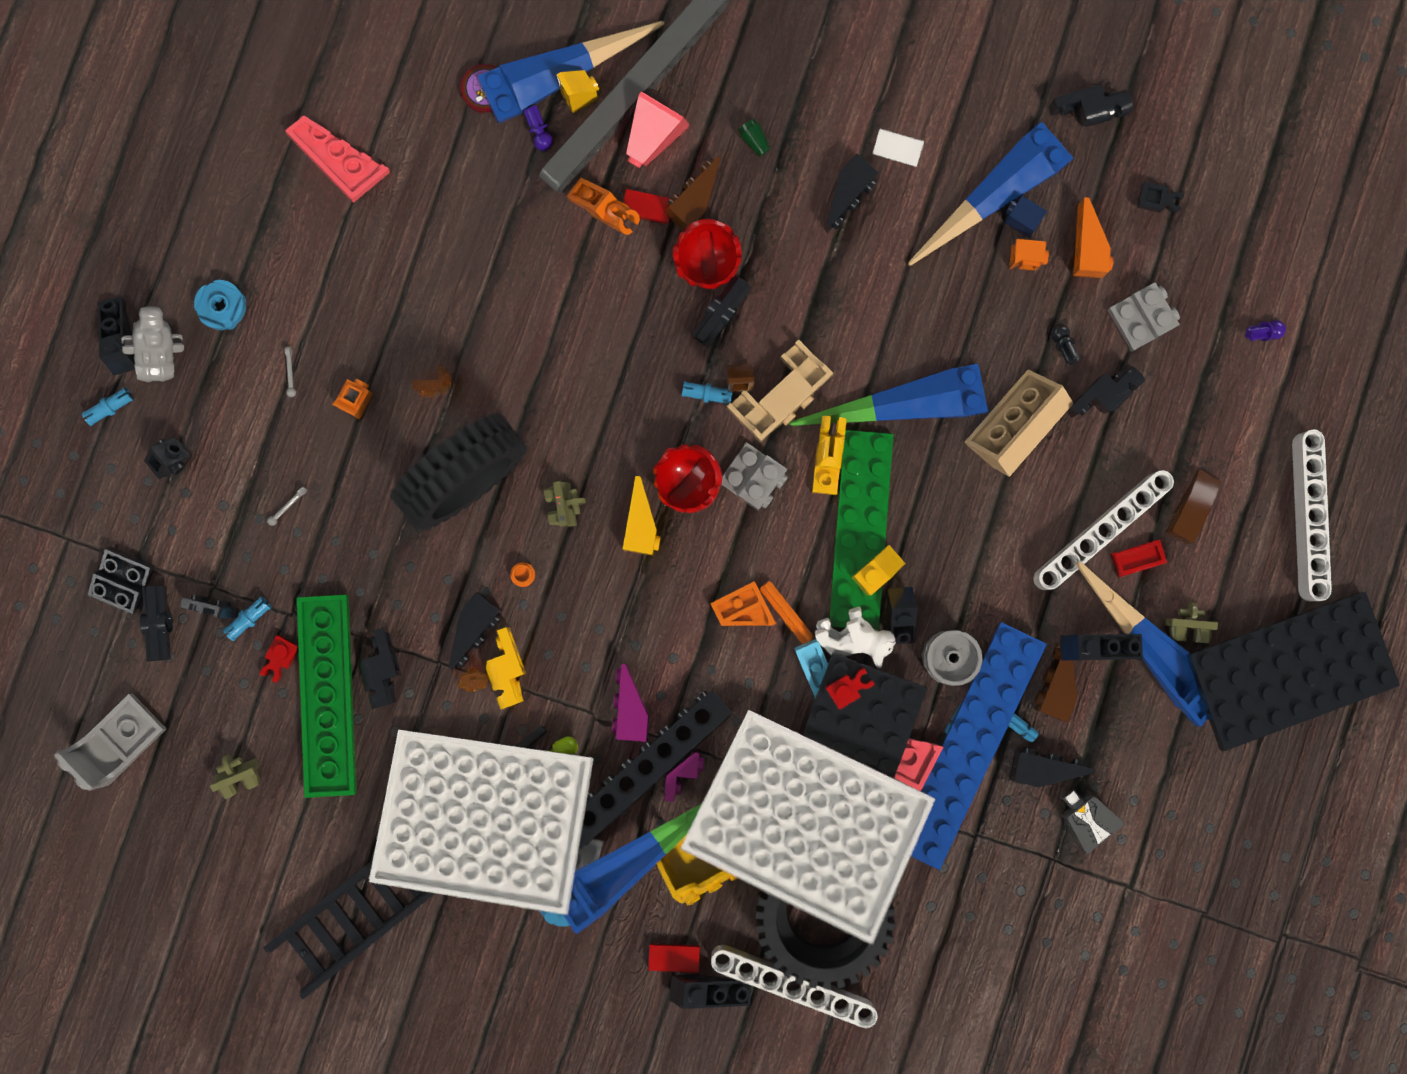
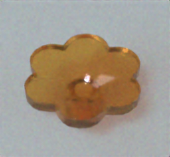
(473, 680)

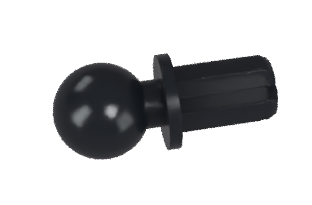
(1065, 344)

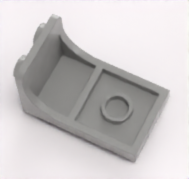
(111, 745)

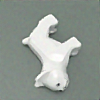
(855, 638)

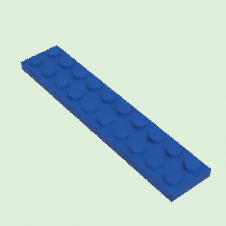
(975, 738)

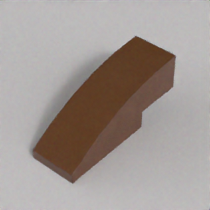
(740, 377)
(1194, 507)

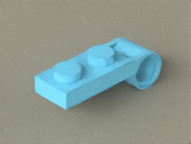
(812, 662)

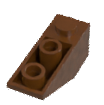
(695, 199)
(1059, 690)

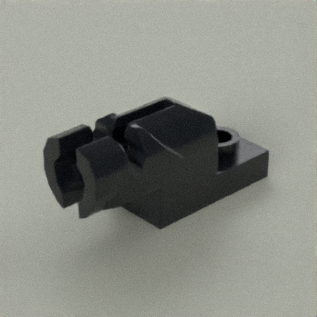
(1093, 105)
(1108, 392)
(380, 668)

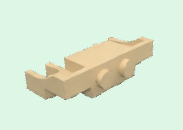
(792, 392)

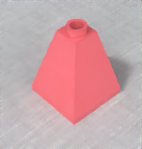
(652, 130)

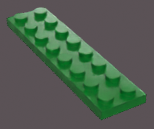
(860, 522)
(326, 696)

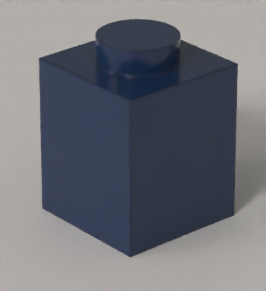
(1024, 216)

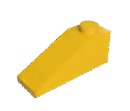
(640, 528)

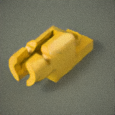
(828, 457)
(504, 670)

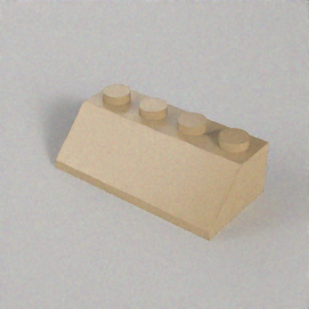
(1019, 422)

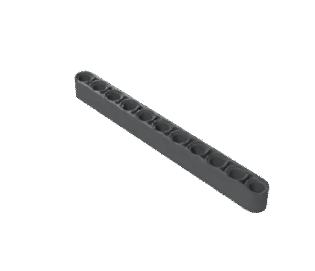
(623, 98)

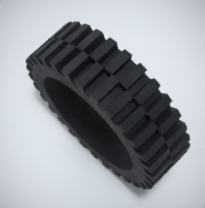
(458, 472)
(816, 961)

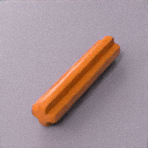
(786, 613)

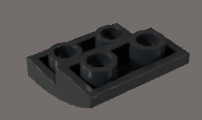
(120, 580)

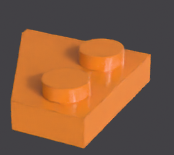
(743, 608)

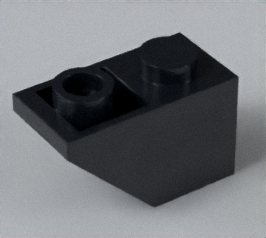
(902, 614)

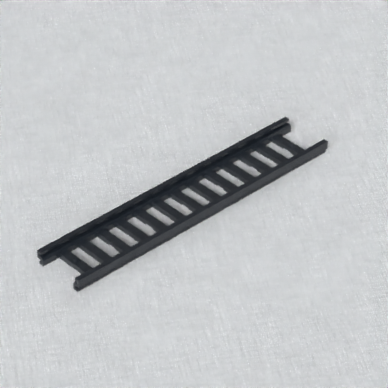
(361, 942)

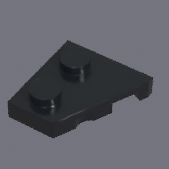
(219, 609)

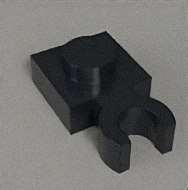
(1155, 198)

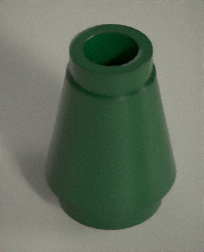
(754, 137)

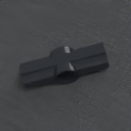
(721, 311)
(156, 623)

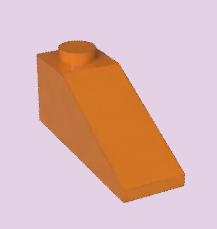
(1091, 245)

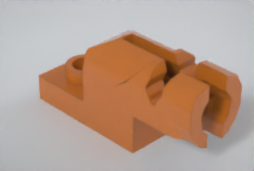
(603, 205)

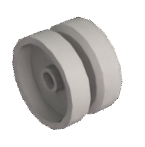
(967, 657)

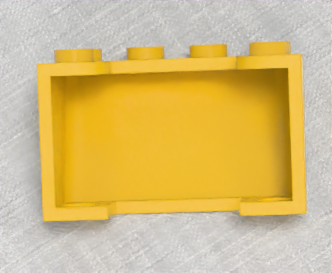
(689, 875)

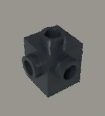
(167, 458)

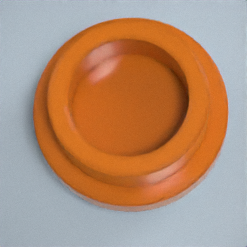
(522, 574)

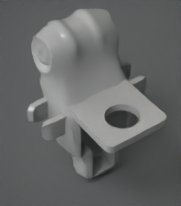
(152, 346)

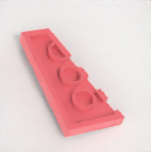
(345, 166)
(917, 762)

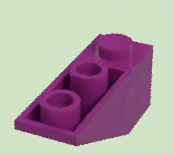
(632, 713)

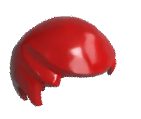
(707, 254)
(687, 478)

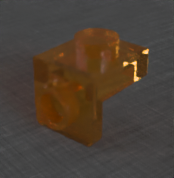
(429, 388)

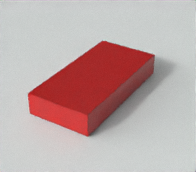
(648, 206)
(1138, 558)
(674, 957)

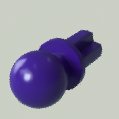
(543, 140)
(1266, 331)

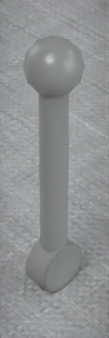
(291, 392)
(272, 520)

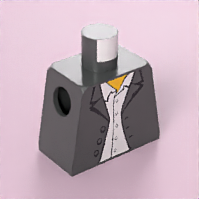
(1089, 820)

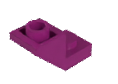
(687, 768)

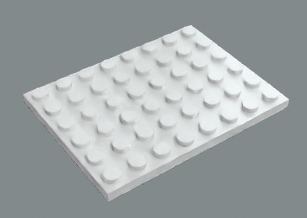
(482, 821)
(809, 826)

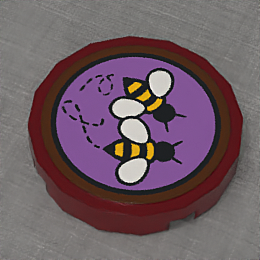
(472, 91)

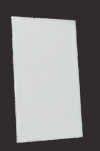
(898, 147)

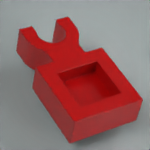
(280, 654)
(846, 690)

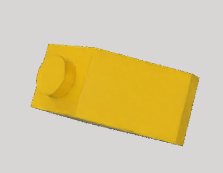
(577, 89)
(878, 570)

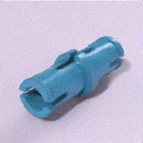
(706, 393)
(107, 406)
(247, 618)

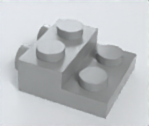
(1144, 316)
(754, 477)

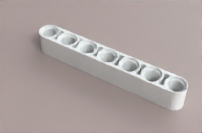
(1319, 506)
(1114, 526)
(801, 995)

